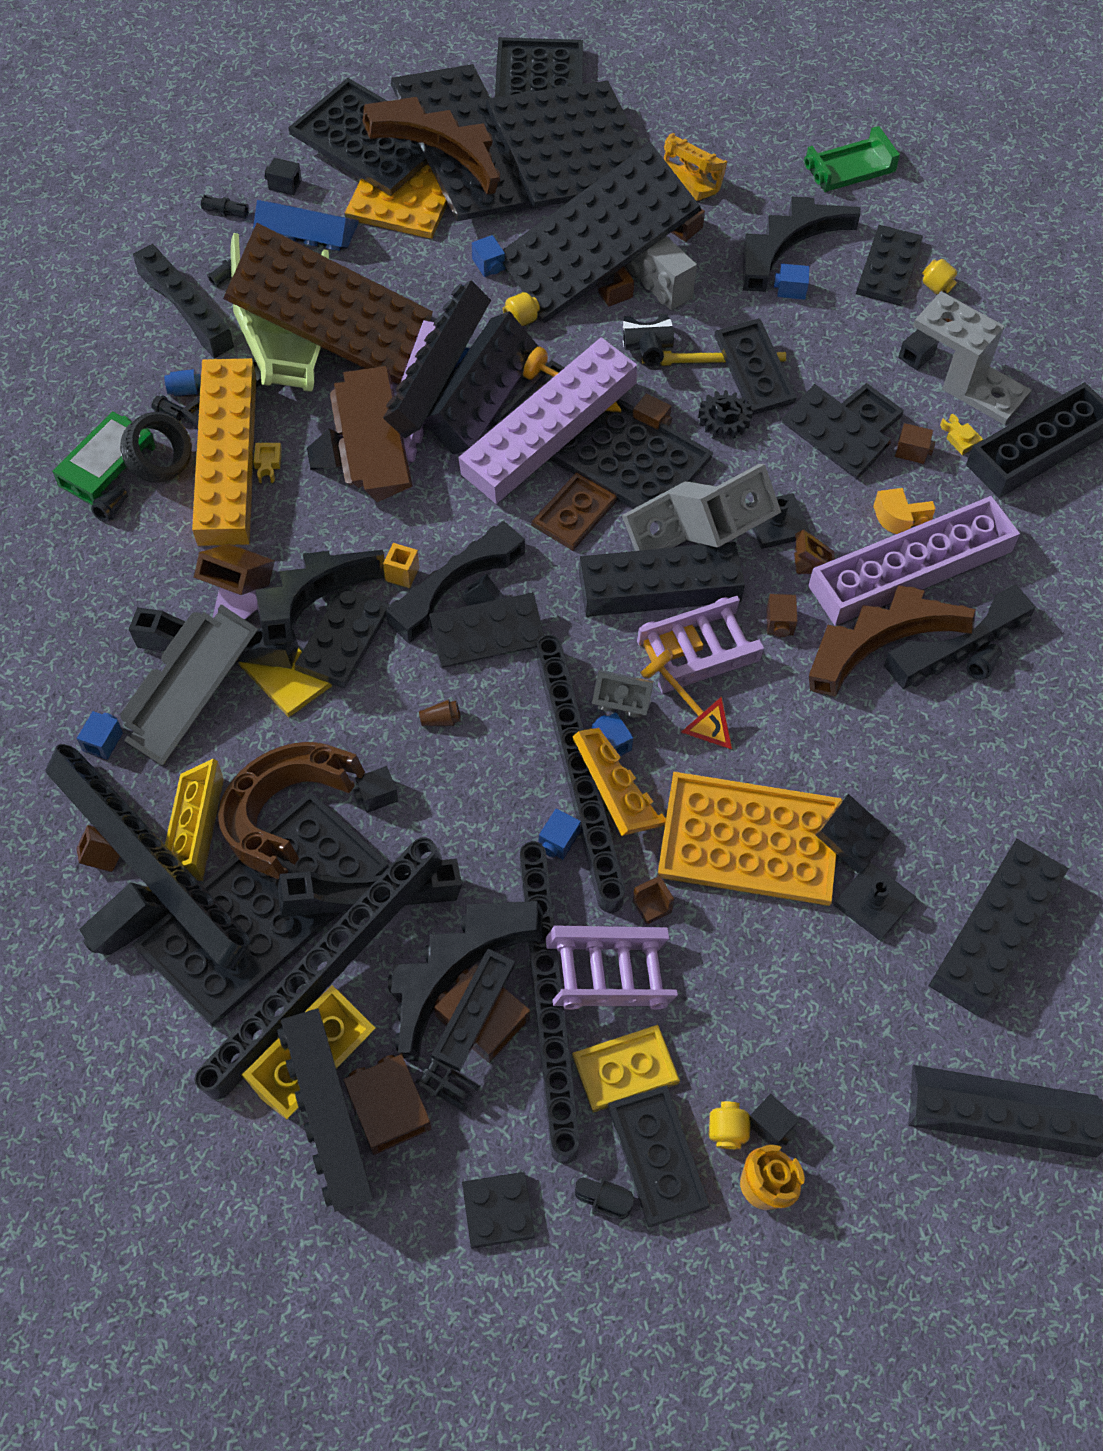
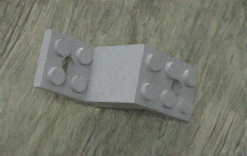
(975, 343)
(703, 512)

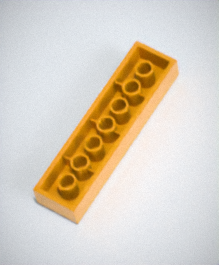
(224, 452)

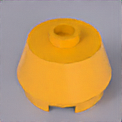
(771, 1178)

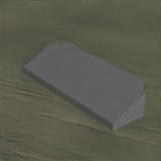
(193, 671)

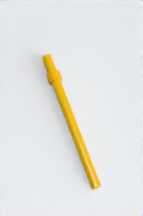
(670, 358)

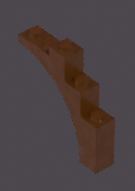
(409, 121)
(908, 615)

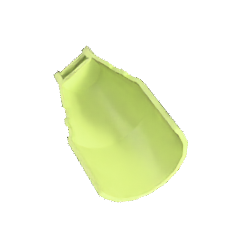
(278, 352)

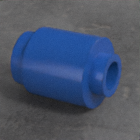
(183, 382)

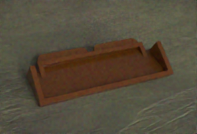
(370, 447)

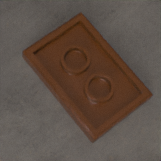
(574, 511)

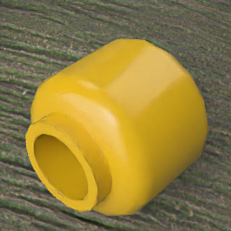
(939, 276)
(523, 308)
(729, 1126)

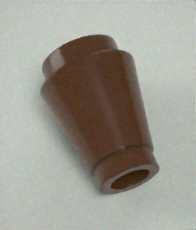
(441, 714)

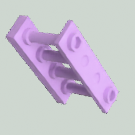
(720, 660)
(622, 940)

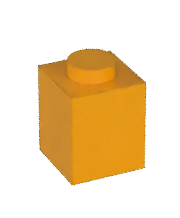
(401, 565)

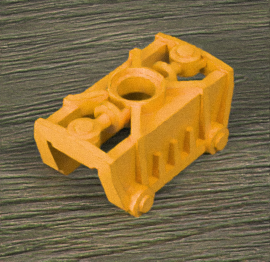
(692, 177)

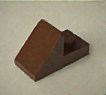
(810, 553)

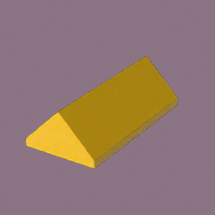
(195, 816)
(345, 1032)

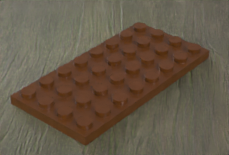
(326, 303)

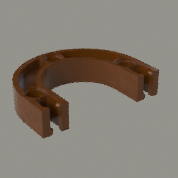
(262, 780)

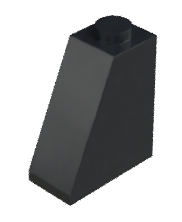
(123, 919)

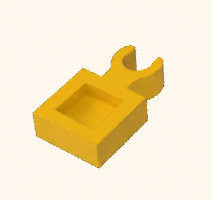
(960, 436)
(266, 458)

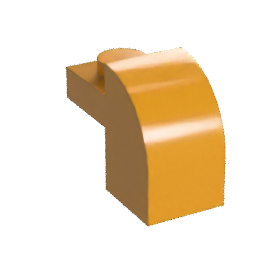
(897, 515)

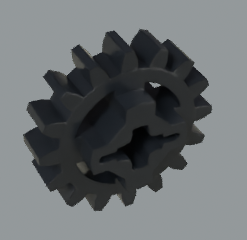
(725, 414)

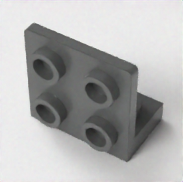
(622, 693)

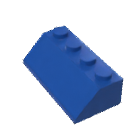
(306, 224)

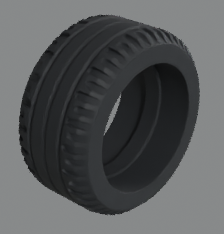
(172, 430)

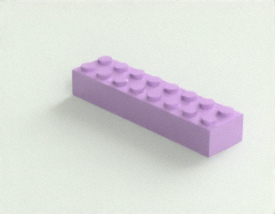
(548, 420)
(913, 559)

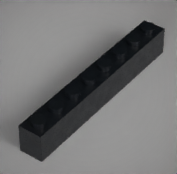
(436, 359)

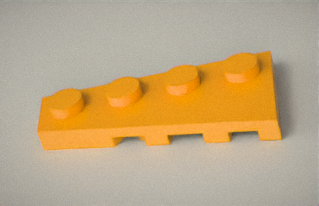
(623, 798)

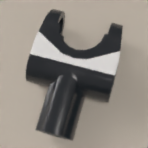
(648, 337)

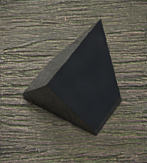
(325, 451)

